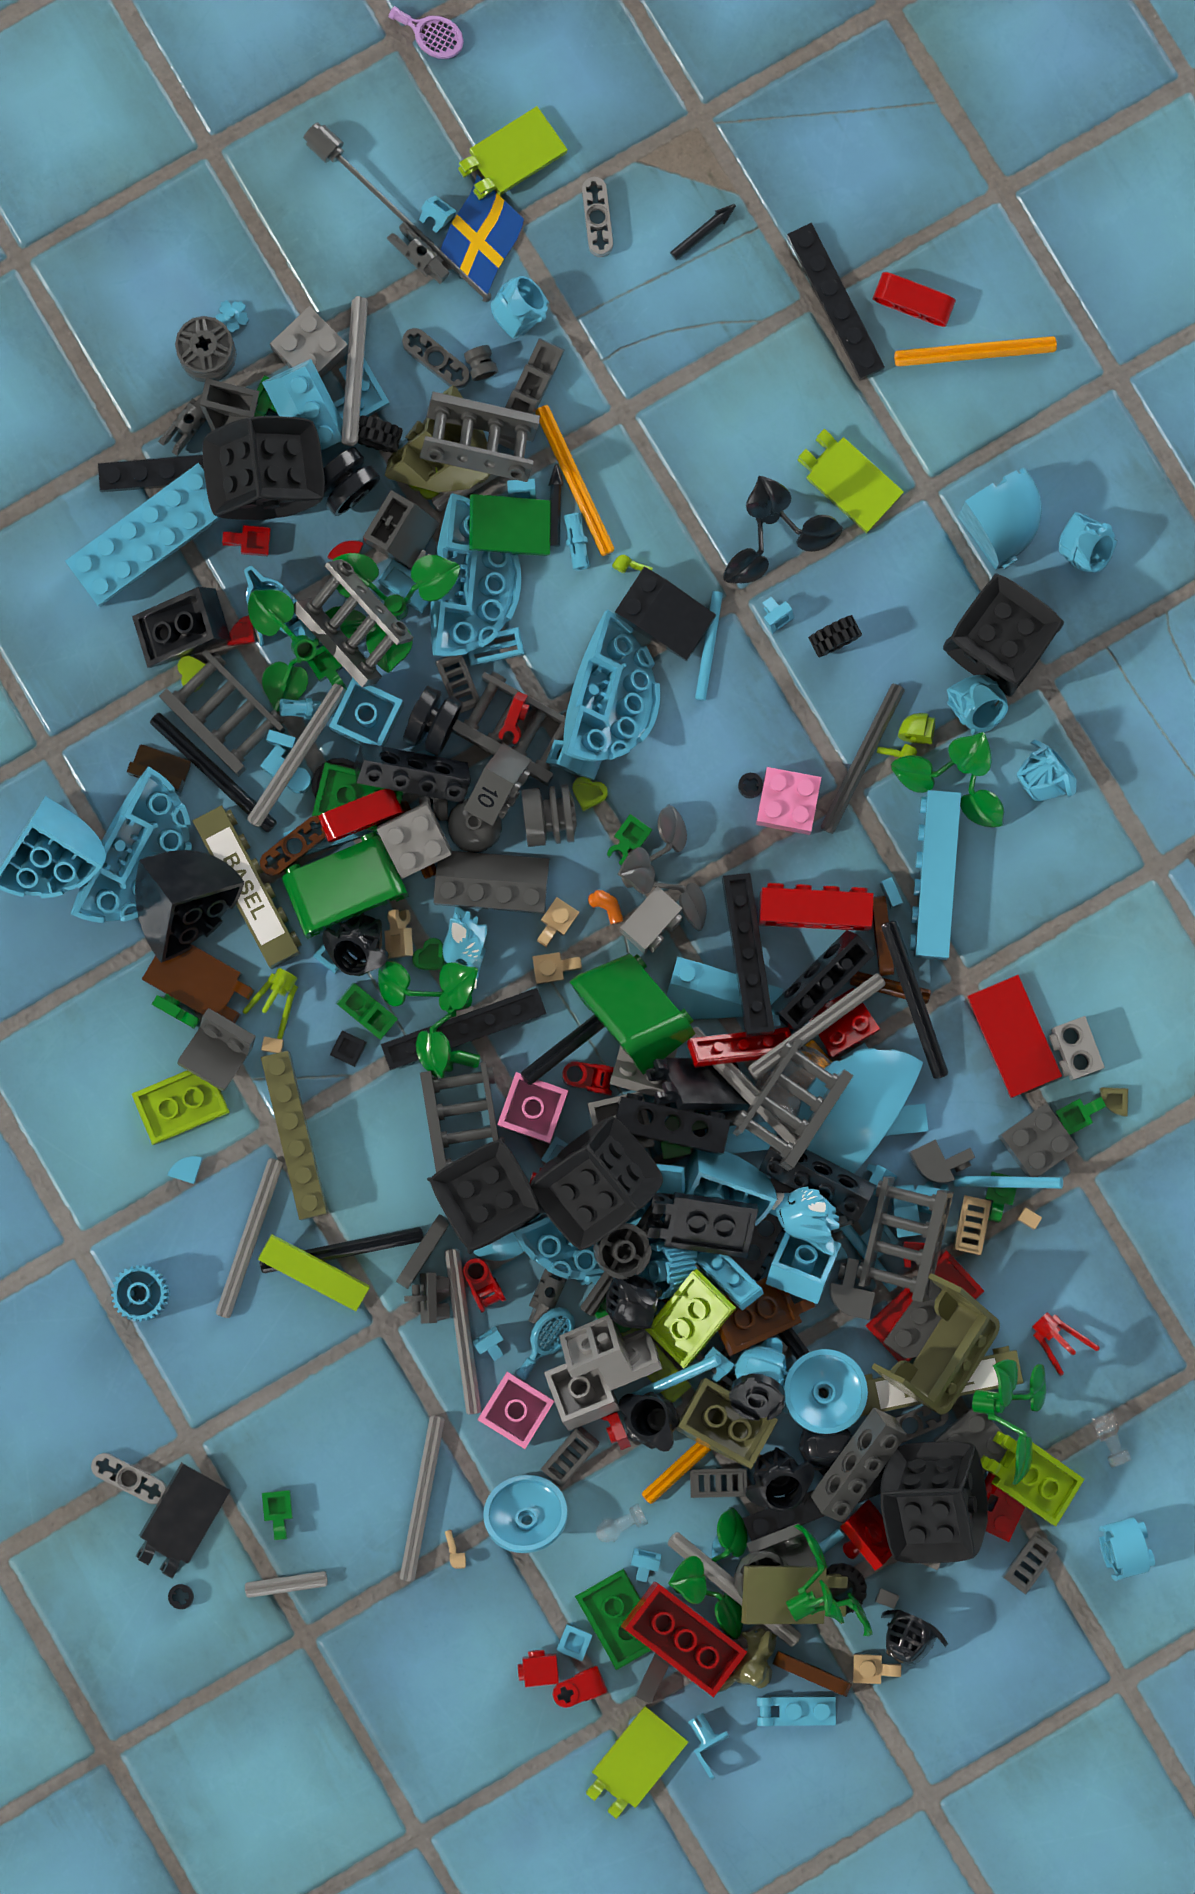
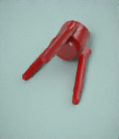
(1047, 1328)

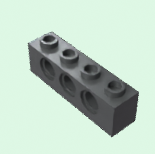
(858, 1465)

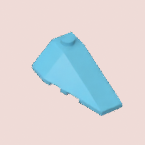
(708, 991)

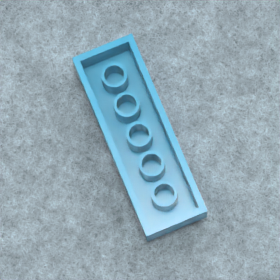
(144, 537)

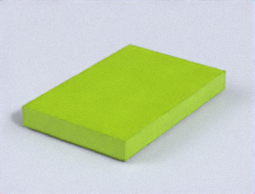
(178, 1105)
(690, 1318)

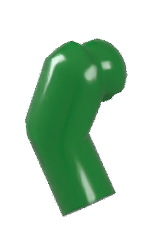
(463, 1058)

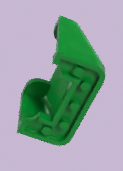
(343, 885)
(634, 1009)

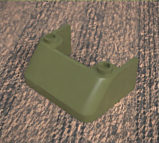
(950, 1351)

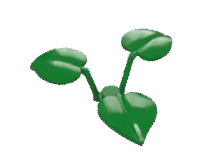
(433, 579)
(269, 612)
(971, 756)
(457, 986)
(994, 1403)
(690, 1577)
(808, 1603)

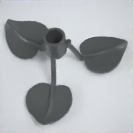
(640, 874)

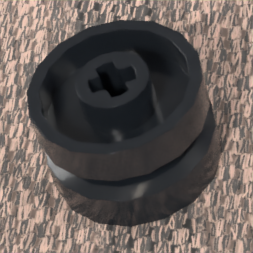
(347, 482)
(429, 719)

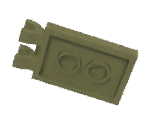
(771, 1586)

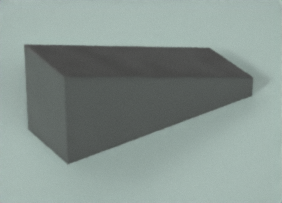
(652, 1679)

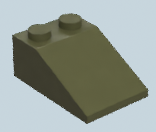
(717, 1426)

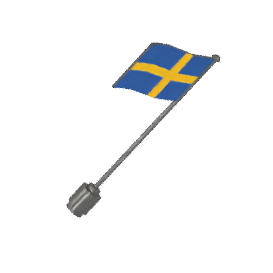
(477, 236)

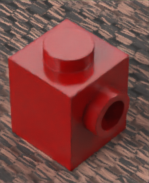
(538, 1669)

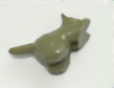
(754, 1666)

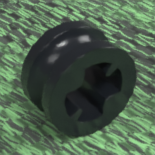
(750, 794)
(176, 1604)

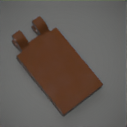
(198, 982)
(761, 1319)

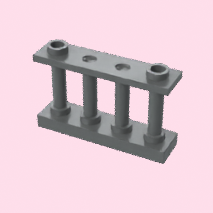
(483, 417)
(329, 632)
(196, 719)
(491, 743)
(820, 1106)
(438, 1112)
(932, 1231)

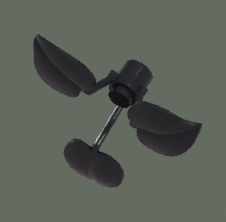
(767, 506)

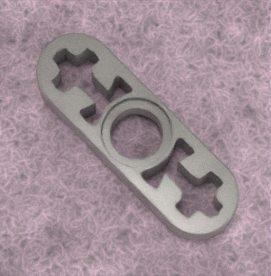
(602, 197)
(114, 1461)

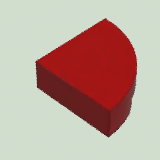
(345, 548)
(242, 632)

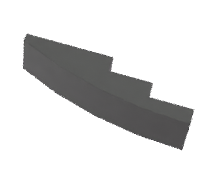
(533, 382)

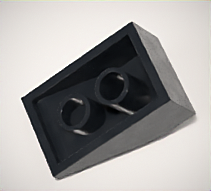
(665, 614)
(181, 626)

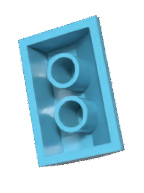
(303, 395)

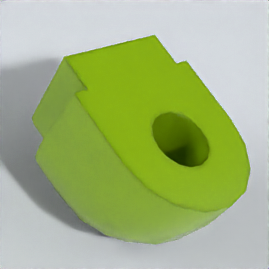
(917, 728)

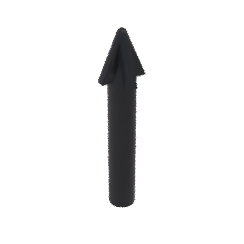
(720, 216)
(555, 505)

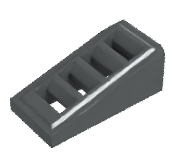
(448, 661)
(583, 1435)
(694, 1482)
(1015, 1565)

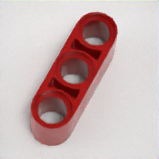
(914, 299)
(360, 814)

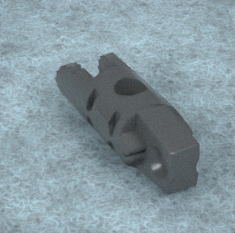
(427, 264)
(191, 411)
(542, 1303)

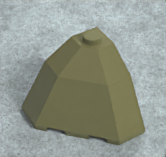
(410, 469)

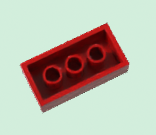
(816, 908)
(684, 1639)

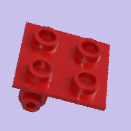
(848, 1030)

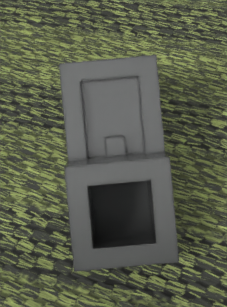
(934, 1167)
(847, 1299)

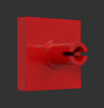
(866, 1535)

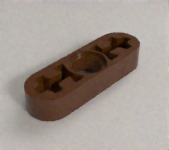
(283, 843)
(880, 916)
(812, 1673)

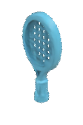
(539, 1351)

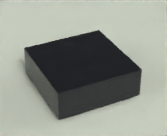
(348, 1048)

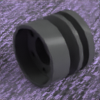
(202, 364)
(548, 815)

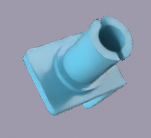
(707, 1738)

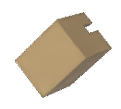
(272, 1045)
(1029, 1218)

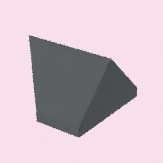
(226, 403)

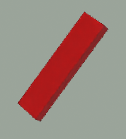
(733, 1047)

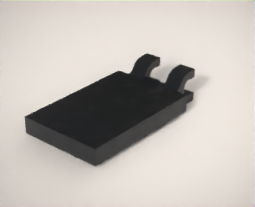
(694, 1086)
(703, 1224)
(181, 1518)

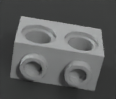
(1084, 1046)

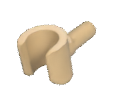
(457, 1560)

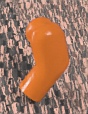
(608, 902)

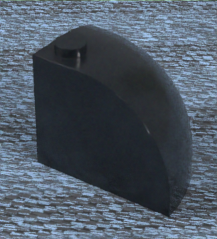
(183, 898)

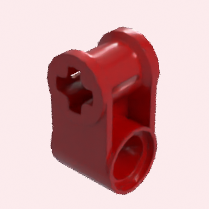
(590, 1077)
(483, 1286)
(585, 1687)

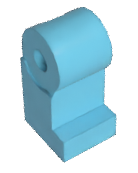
(575, 766)
(300, 781)
(905, 1210)

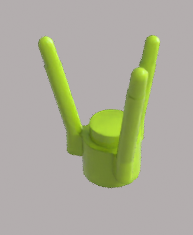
(280, 983)

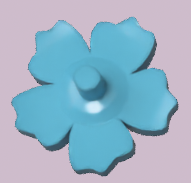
(232, 315)

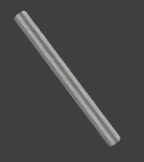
(354, 371)
(296, 755)
(820, 1023)
(749, 1093)
(249, 1238)
(463, 1331)
(422, 1498)
(726, 1583)

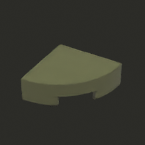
(1116, 1100)

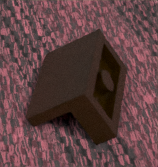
(168, 765)

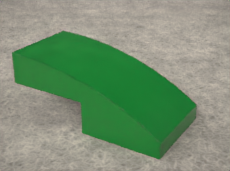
(366, 1011)

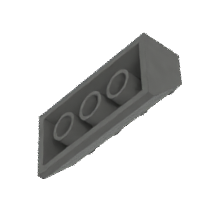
(492, 882)

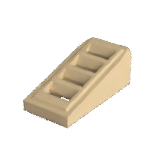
(969, 1248)

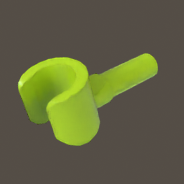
(623, 562)
(906, 751)

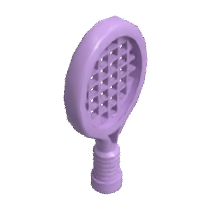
(396, 14)

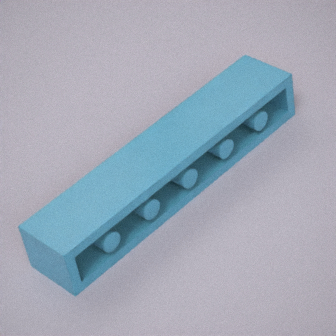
(937, 875)

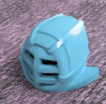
(519, 306)
(1087, 543)
(975, 701)
(1046, 774)
(764, 1360)

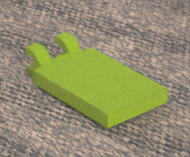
(513, 153)
(850, 481)
(1044, 1489)
(636, 1761)

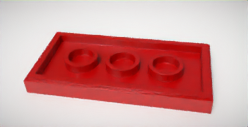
(1014, 1036)
(946, 1268)

